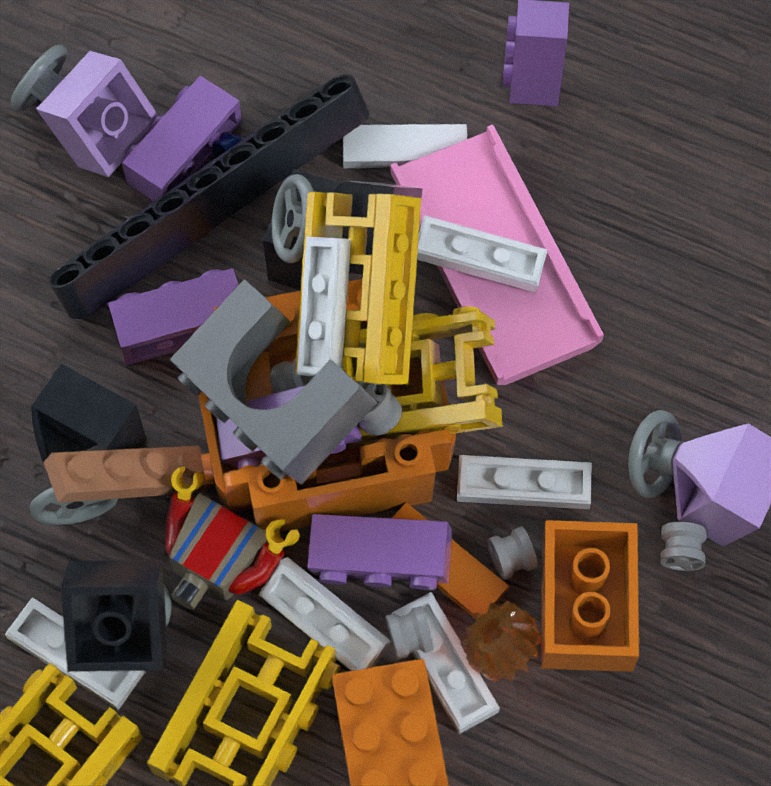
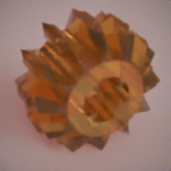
(501, 641)

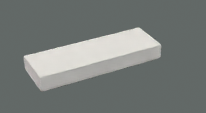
(389, 144)
(480, 254)
(323, 303)
(524, 482)
(323, 616)
(42, 635)
(448, 671)

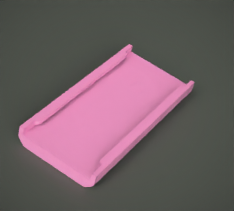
(482, 190)

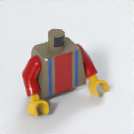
(217, 547)

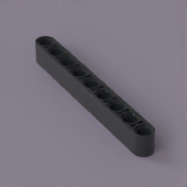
(208, 197)

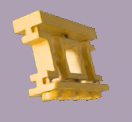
(387, 278)
(425, 410)
(212, 694)
(112, 733)

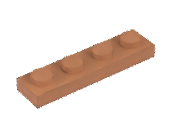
(122, 472)

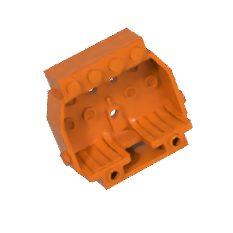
(346, 482)

